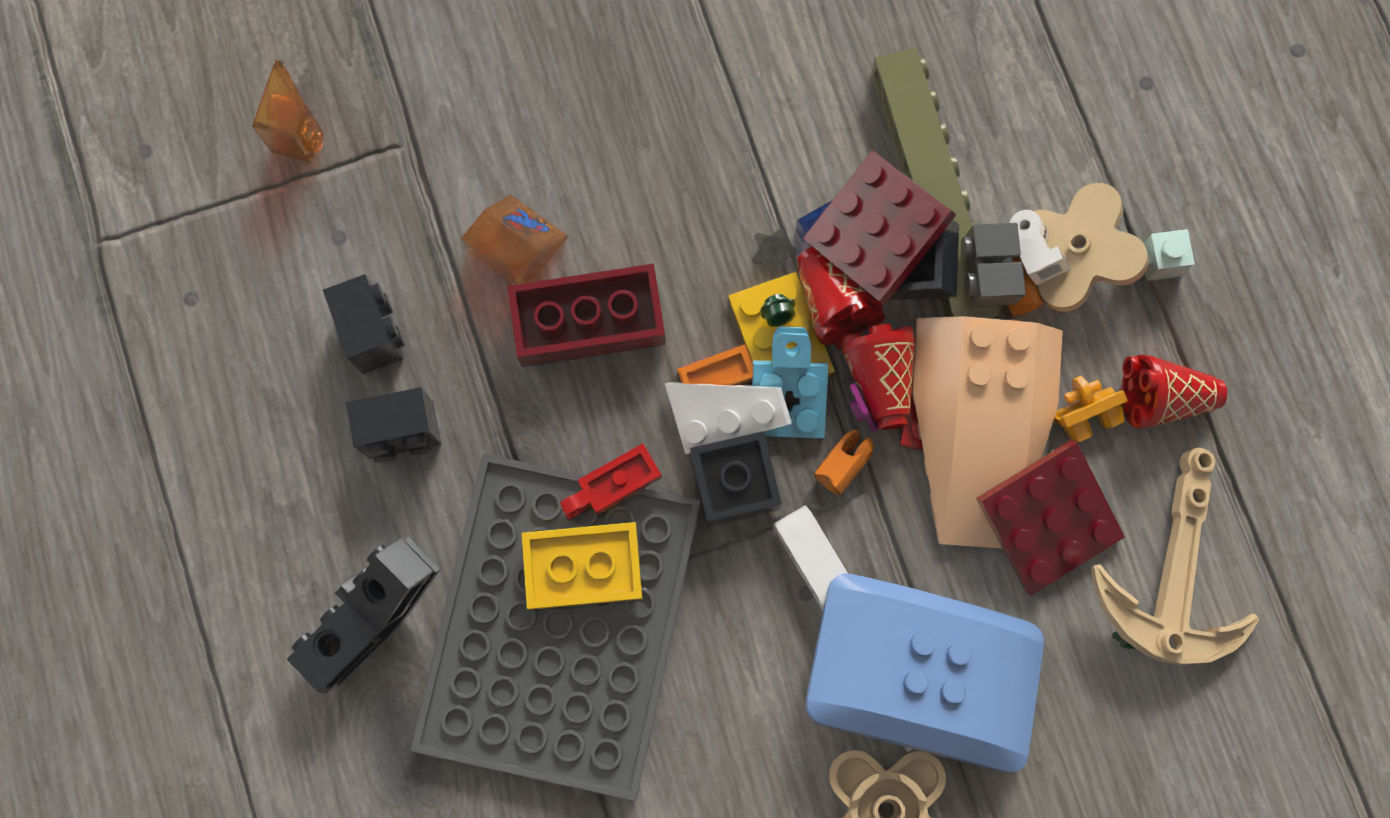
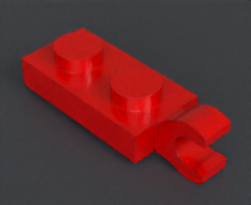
(613, 482)

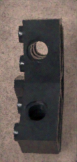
(371, 611)

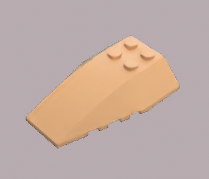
(982, 412)

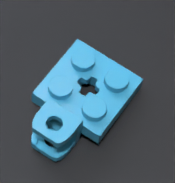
(795, 372)

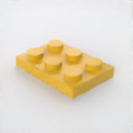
(756, 331)
(581, 566)

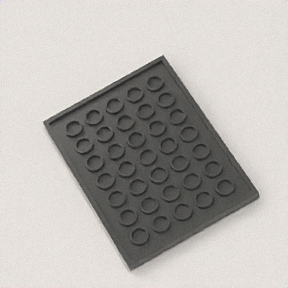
(558, 687)

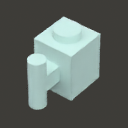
(1168, 255)

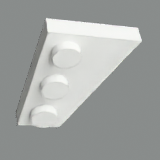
(724, 412)

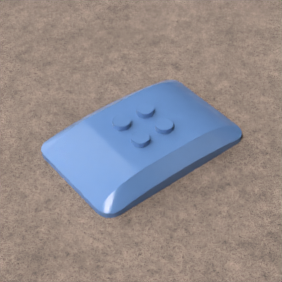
(925, 673)

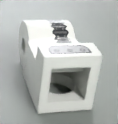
(1036, 255)

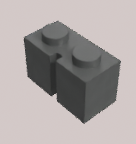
(991, 273)

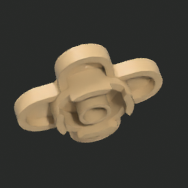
(1107, 252)
(907, 785)

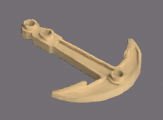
(1175, 594)

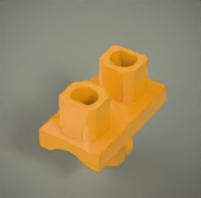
(1104, 404)

